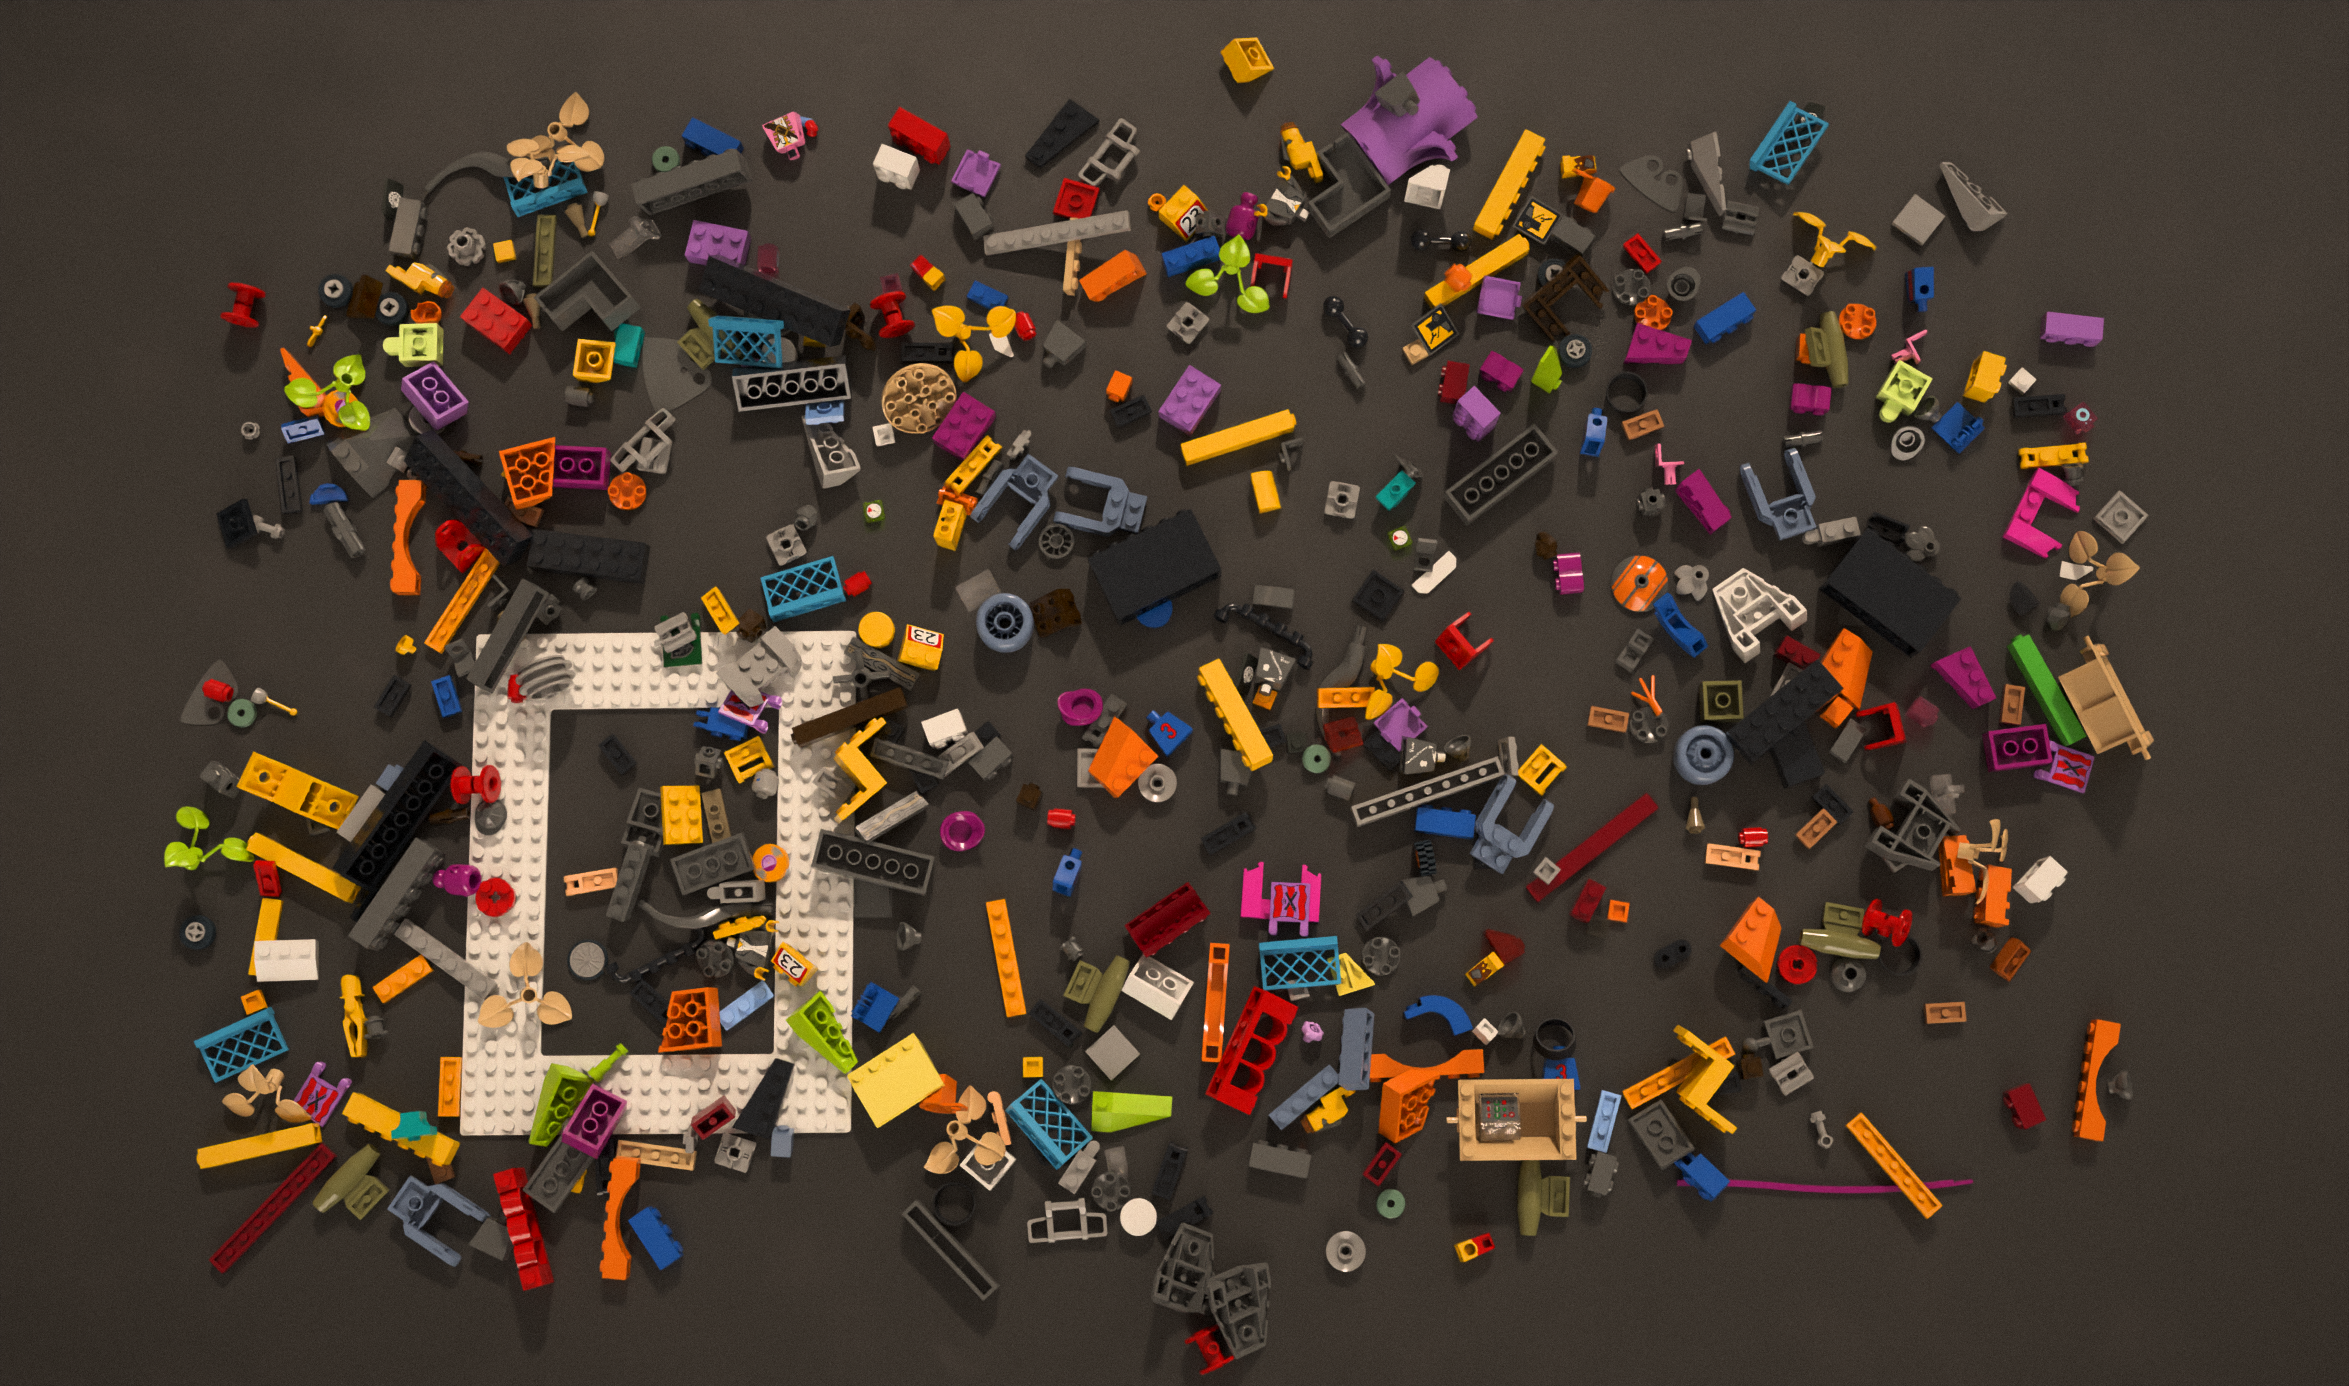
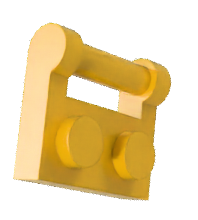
(745, 754)
(1536, 765)

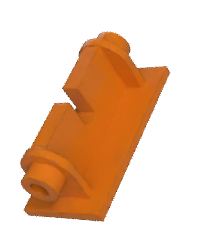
(969, 502)

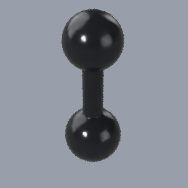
(1459, 240)
(1333, 307)

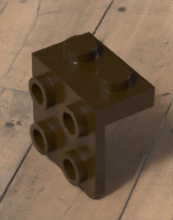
(364, 298)
(854, 320)
(1055, 612)

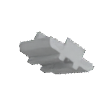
(1806, 268)
(1188, 312)
(1019, 444)
(658, 465)
(1351, 494)
(781, 554)
(685, 636)
(1780, 1072)
(726, 1159)

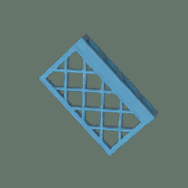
(1773, 138)
(549, 195)
(748, 325)
(808, 603)
(1299, 946)
(235, 1029)
(1037, 1134)

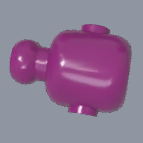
(1242, 218)
(458, 879)

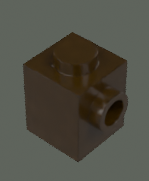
(750, 626)
(1029, 796)
(1749, 1067)

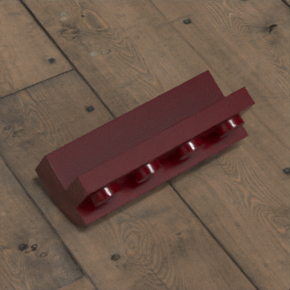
(1167, 919)

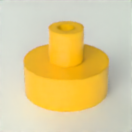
(405, 645)

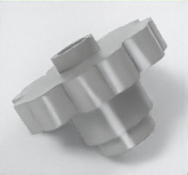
(466, 246)

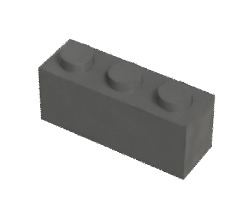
(408, 228)
(1280, 1159)

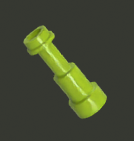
(606, 1064)

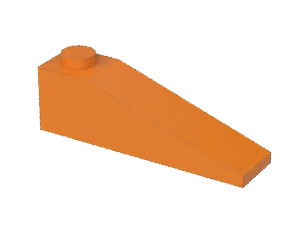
(298, 371)

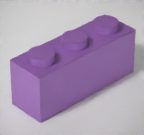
(2071, 328)

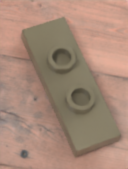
(716, 815)

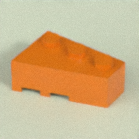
(1994, 905)

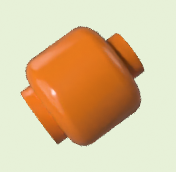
(1458, 278)

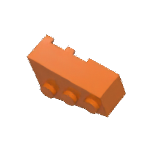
(1112, 276)
(1955, 872)

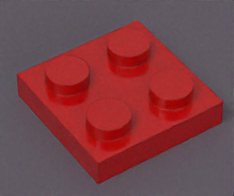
(1075, 199)

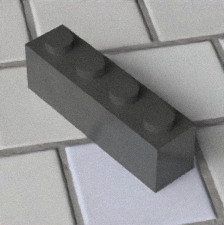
(629, 880)

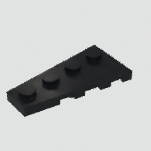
(1062, 131)
(765, 1104)

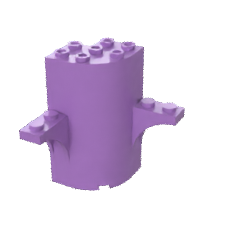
(1403, 142)

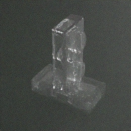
(634, 236)
(1945, 792)

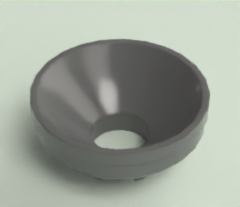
(1838, 977)

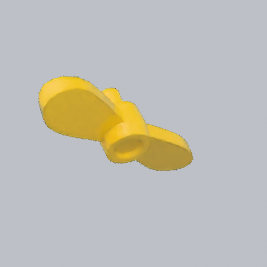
(317, 331)

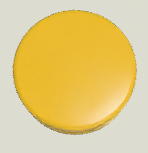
(876, 630)

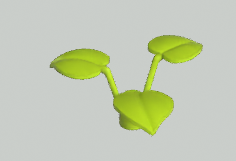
(1234, 255)
(348, 373)
(179, 855)

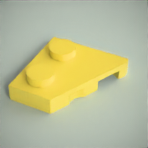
(1351, 975)

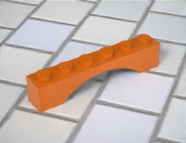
(411, 499)
(1215, 1002)
(1465, 1062)
(2089, 1119)
(616, 1257)

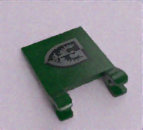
(689, 654)

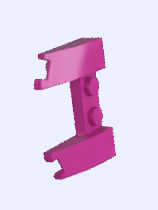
(2019, 528)
(1258, 908)

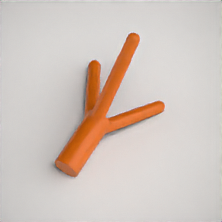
(1651, 697)

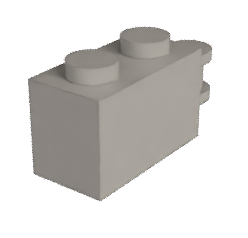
(1833, 532)
(738, 891)
(1080, 1167)

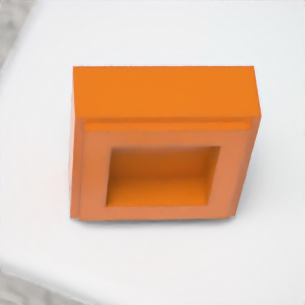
(1618, 911)

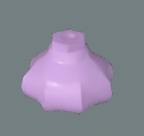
(1311, 1032)

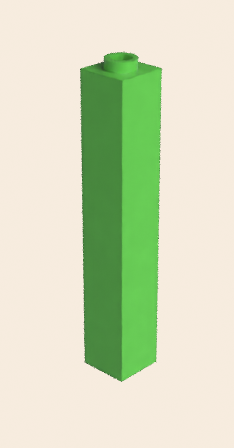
(2045, 690)

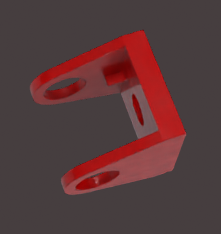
(1287, 263)
(449, 542)
(1456, 646)
(1893, 709)

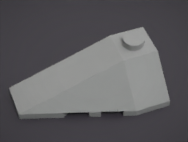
(1704, 161)
(1974, 207)
(830, 455)

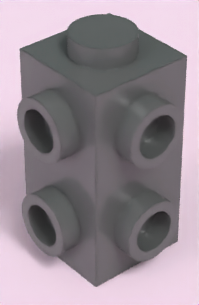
(1600, 1174)

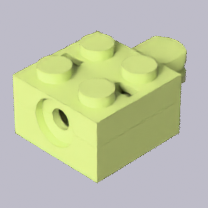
(417, 344)
(1899, 391)

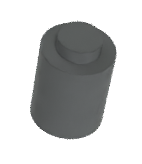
(579, 396)
(1339, 787)

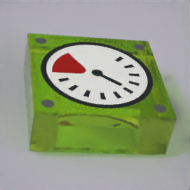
(874, 511)
(1399, 538)

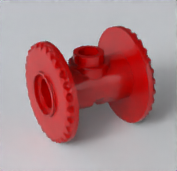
(243, 305)
(893, 316)
(464, 784)
(1886, 924)
(1209, 1349)

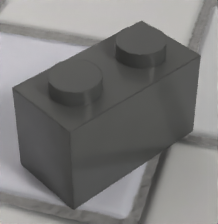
(973, 216)
(1572, 236)
(991, 759)

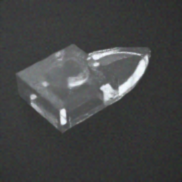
(1117, 1160)

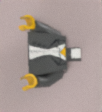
(1285, 202)
(754, 948)

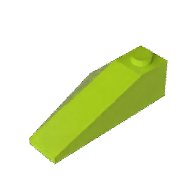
(1548, 371)
(818, 1027)
(559, 1096)
(1124, 1110)

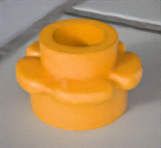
(1156, 197)

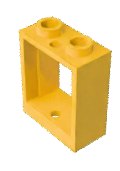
(949, 532)

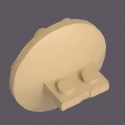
(918, 398)

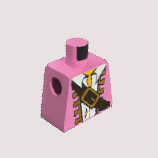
(786, 134)

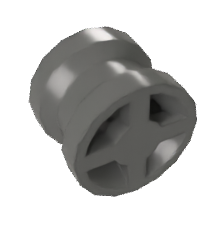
(584, 588)

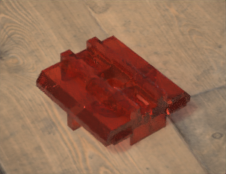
(1337, 743)

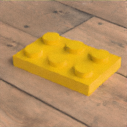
(681, 815)

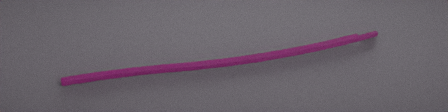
(1833, 1189)

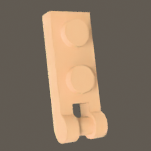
(1731, 857)
(591, 881)
(999, 1117)

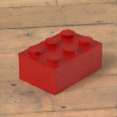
(919, 136)
(496, 320)

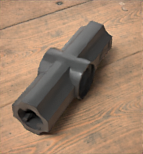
(344, 530)

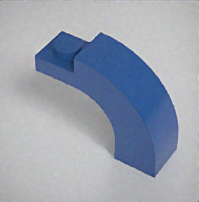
(1678, 627)
(1450, 1010)

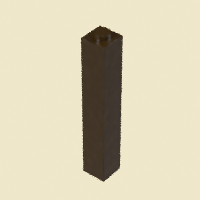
(849, 717)

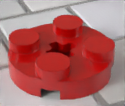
(503, 889)
(1796, 953)

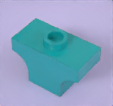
(1395, 490)
(413, 1126)

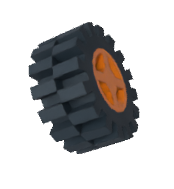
(1425, 858)

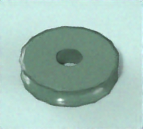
(665, 152)
(234, 710)
(1308, 758)
(1390, 1212)

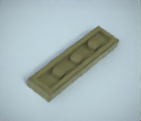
(544, 250)

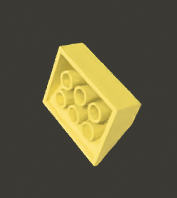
(895, 1080)

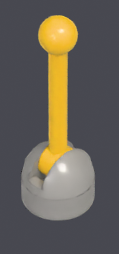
(599, 199)
(261, 696)

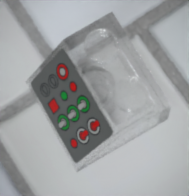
(1499, 1116)

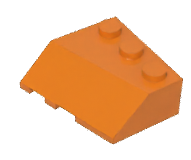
(530, 472)
(1849, 664)
(1120, 758)
(1755, 938)
(692, 1021)
(1405, 1103)

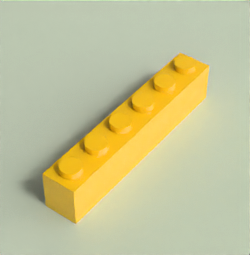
(1508, 185)
(1235, 715)
(384, 1120)

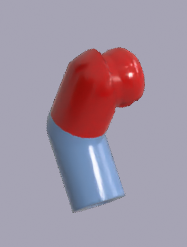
(810, 126)

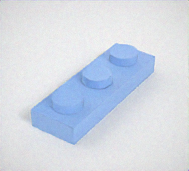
(745, 1005)
(1603, 1121)

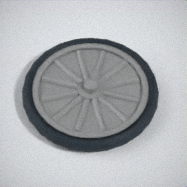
(587, 959)

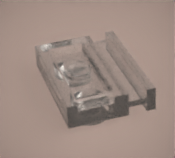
(977, 590)

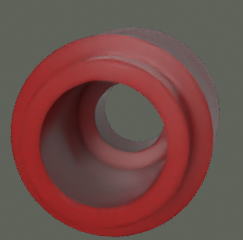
(1024, 326)
(857, 583)
(217, 690)
(513, 690)
(1061, 818)
(1753, 837)

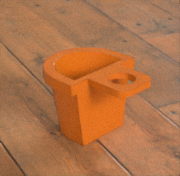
(1592, 192)
(943, 1099)

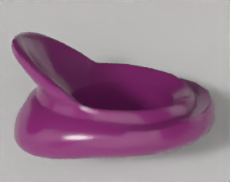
(1080, 706)
(961, 831)

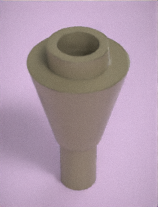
(575, 214)
(533, 309)
(1695, 821)

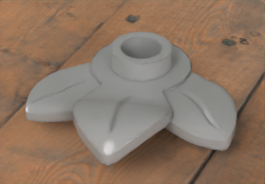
(1690, 583)

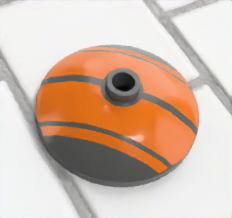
(1630, 592)

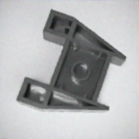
(1919, 832)

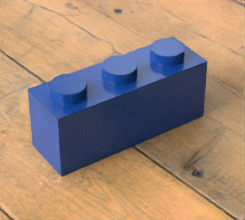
(708, 139)
(1191, 256)
(1725, 318)
(1444, 822)
(656, 1237)

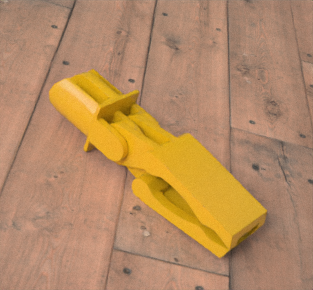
(354, 1015)

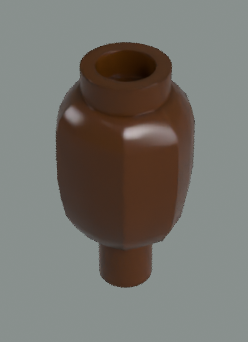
(1881, 814)

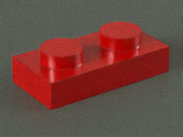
(1642, 253)
(267, 878)

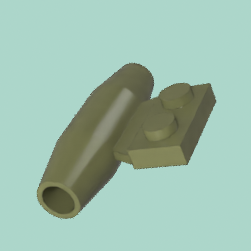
(699, 341)
(1828, 349)
(1840, 934)
(1097, 989)
(353, 1185)
(1539, 1195)

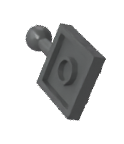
(1784, 1034)

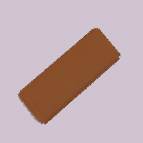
(2010, 958)

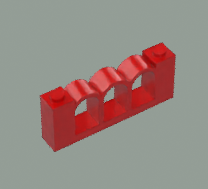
(1281, 1015)
(523, 1229)

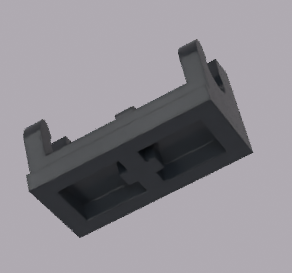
(1888, 528)

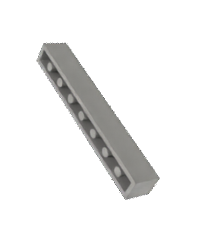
(1427, 791)

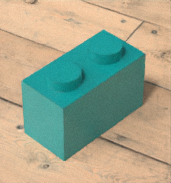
(628, 344)

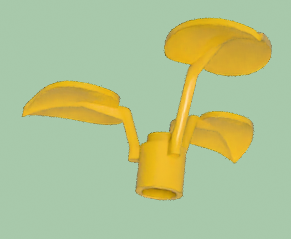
(1828, 247)
(949, 323)
(1388, 658)

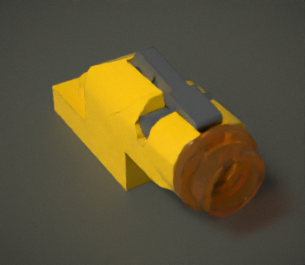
(1298, 152)
(422, 278)
(1329, 1114)

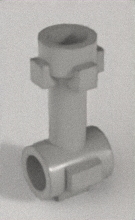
(276, 532)
(1823, 1140)

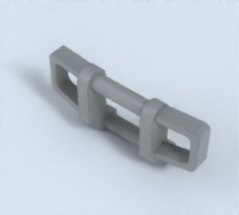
(1110, 139)
(634, 455)
(1083, 1233)

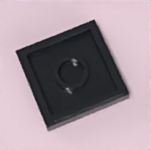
(237, 523)
(1378, 595)

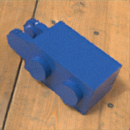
(722, 725)
(1703, 1176)

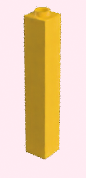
(1487, 265)
(1238, 437)
(303, 867)
(259, 1145)

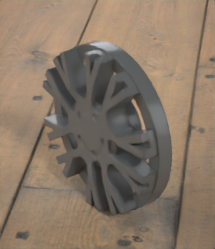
(1056, 541)

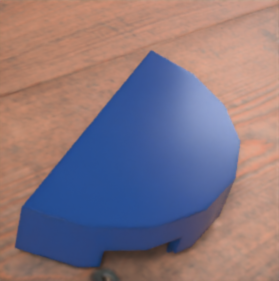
(328, 494)
(1156, 617)

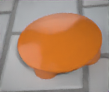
(1653, 313)
(1857, 321)
(627, 491)

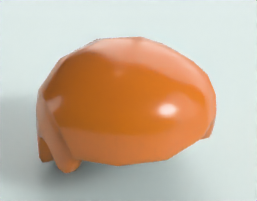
(426, 313)

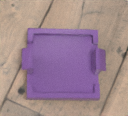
(976, 172)
(1499, 297)
(1399, 722)

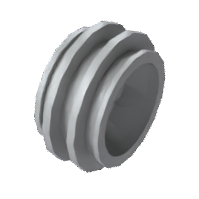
(545, 677)

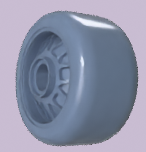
(1001, 608)
(1691, 764)

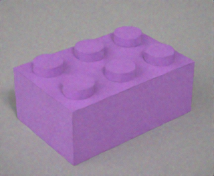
(714, 239)
(434, 396)
(1189, 400)
(1475, 414)

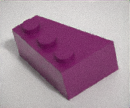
(1656, 346)
(1703, 501)
(1966, 677)

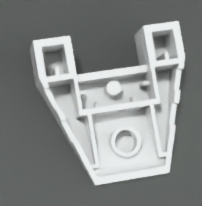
(1750, 606)

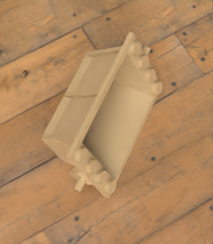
(2104, 704)
(1545, 1117)

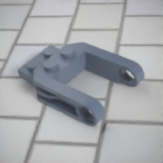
(1030, 481)
(1121, 511)
(1789, 515)
(1495, 843)
(417, 1205)

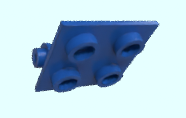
(1958, 427)
(874, 1006)

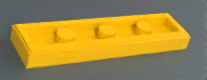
(267, 925)

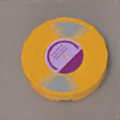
(332, 404)
(770, 863)

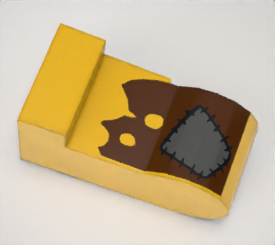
(1584, 163)
(1484, 969)

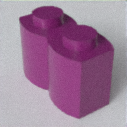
(1500, 371)
(1810, 398)
(1569, 573)

